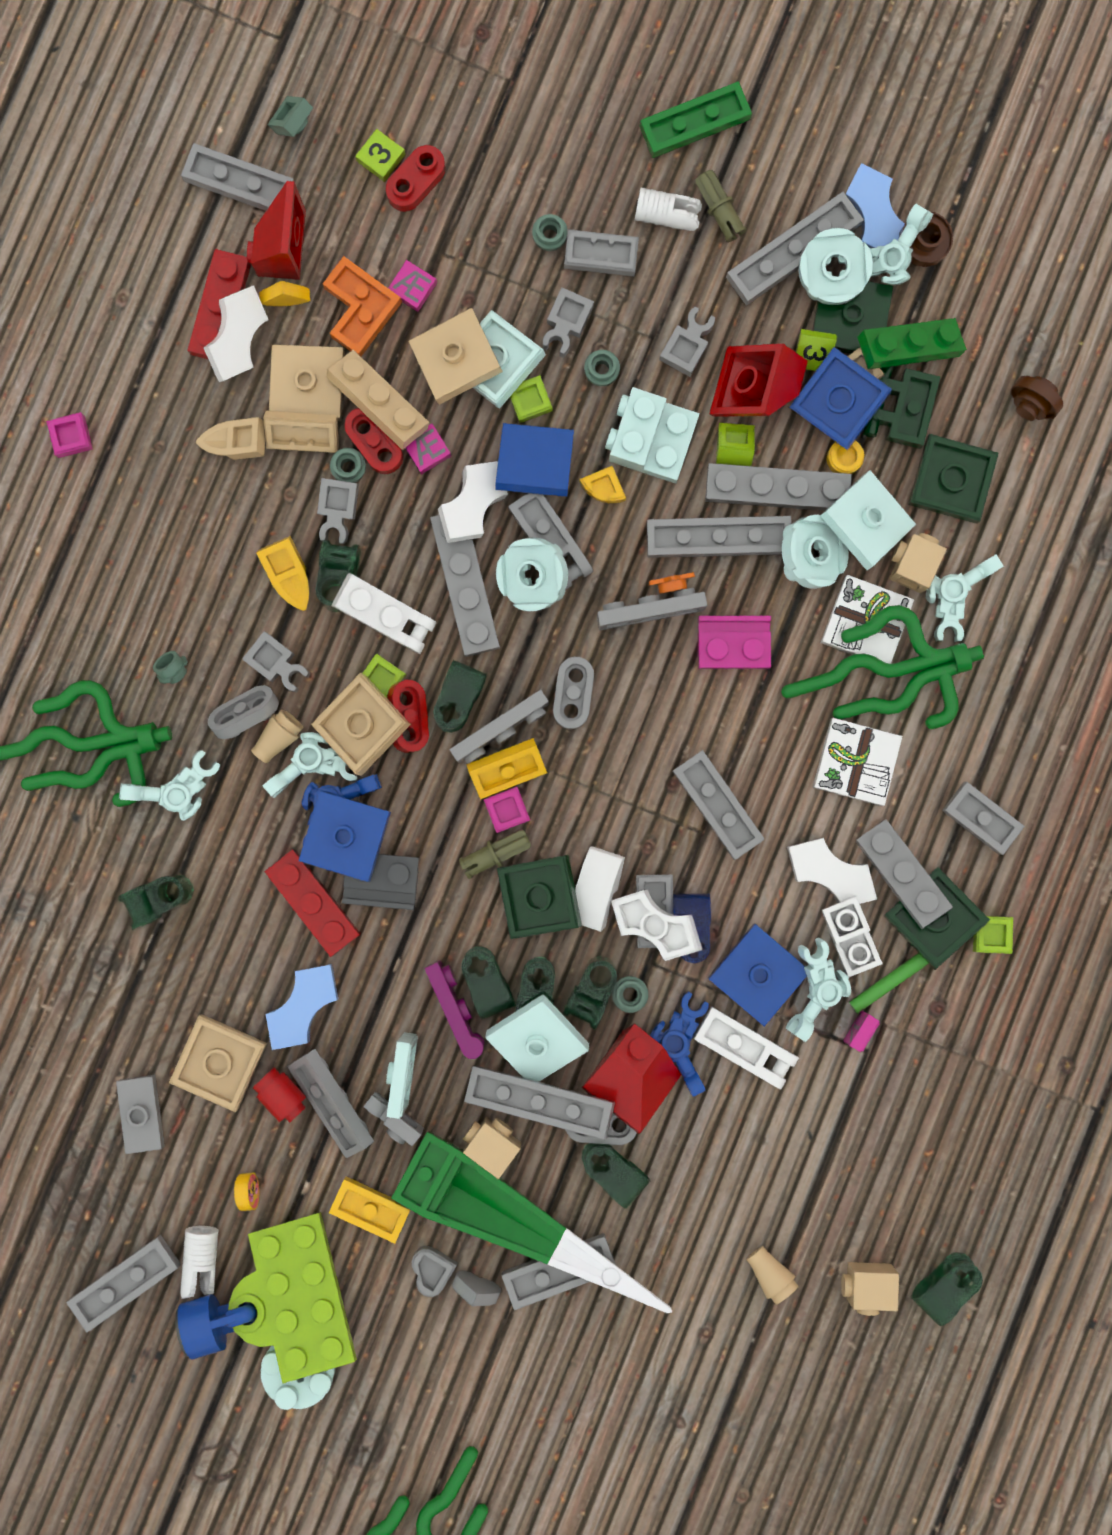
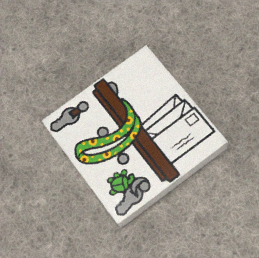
(856, 606)
(857, 762)

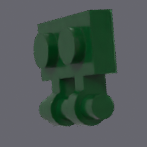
(912, 408)

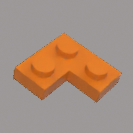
(368, 303)

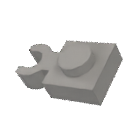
(568, 317)
(687, 346)
(338, 502)
(273, 659)
(401, 1129)

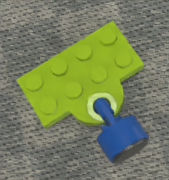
(283, 1304)

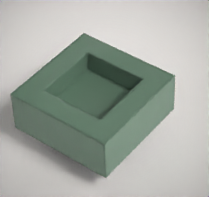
(291, 116)

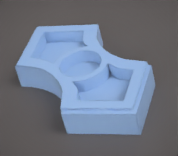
(871, 199)
(292, 1021)

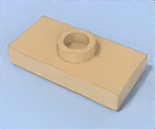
(301, 431)

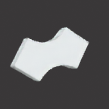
(240, 319)
(464, 515)
(817, 864)
(668, 932)

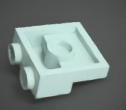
(651, 435)

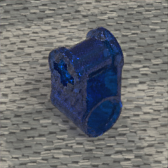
(700, 907)

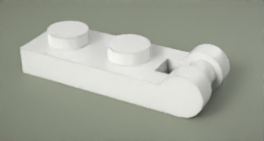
(382, 612)
(744, 1047)

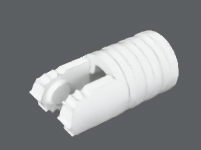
(668, 209)
(199, 1256)

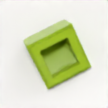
(735, 444)

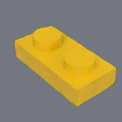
(506, 768)
(369, 1210)

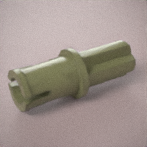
(720, 205)
(495, 853)

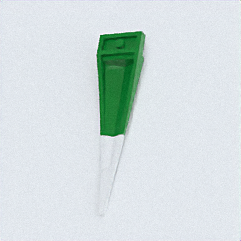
(466, 1197)

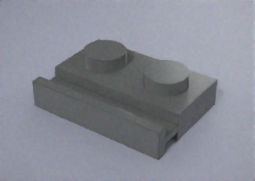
(390, 886)

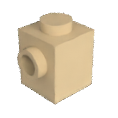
(917, 562)
(491, 1145)
(871, 1287)

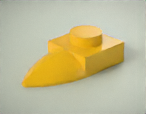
(286, 571)

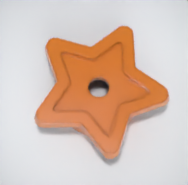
(672, 583)

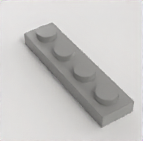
(782, 255)
(774, 486)
(715, 536)
(466, 593)
(539, 1102)

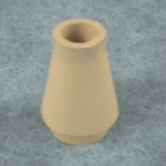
(277, 735)
(772, 1276)

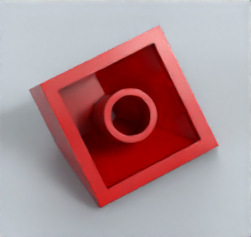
(279, 237)
(757, 380)
(634, 1076)

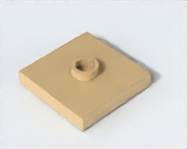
(455, 356)
(301, 382)
(360, 724)
(218, 1063)

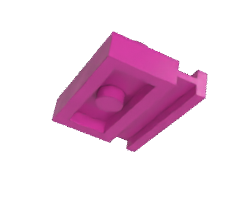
(734, 642)

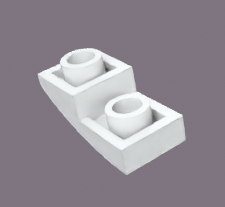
(596, 886)
(851, 936)

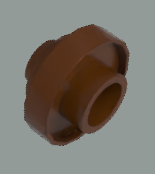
(932, 243)
(1036, 398)

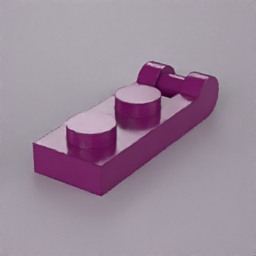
(455, 1010)

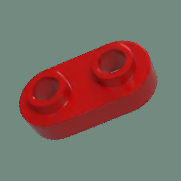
(418, 177)
(373, 443)
(414, 712)

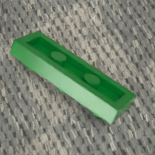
(695, 119)
(911, 343)

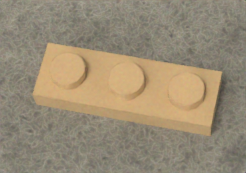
(377, 399)

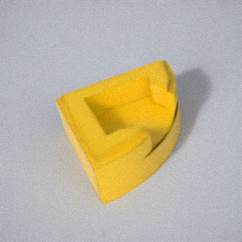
(284, 294)
(603, 486)

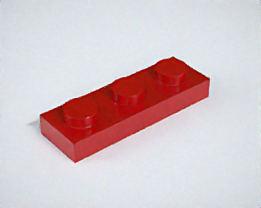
(225, 277)
(312, 903)

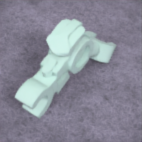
(896, 256)
(952, 594)
(308, 759)
(177, 793)
(823, 988)

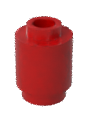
(280, 1095)

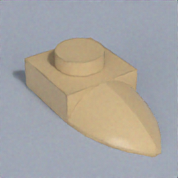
(235, 439)

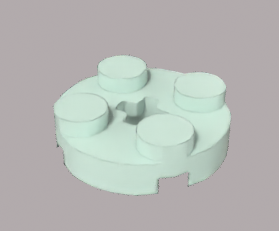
(850, 251)
(797, 555)
(552, 574)
(297, 1393)

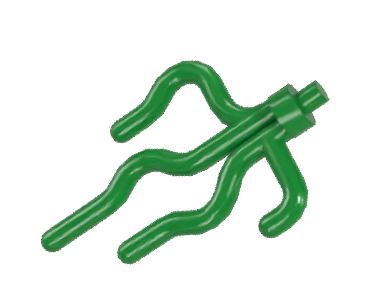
(934, 663)
(126, 742)
(437, 1503)

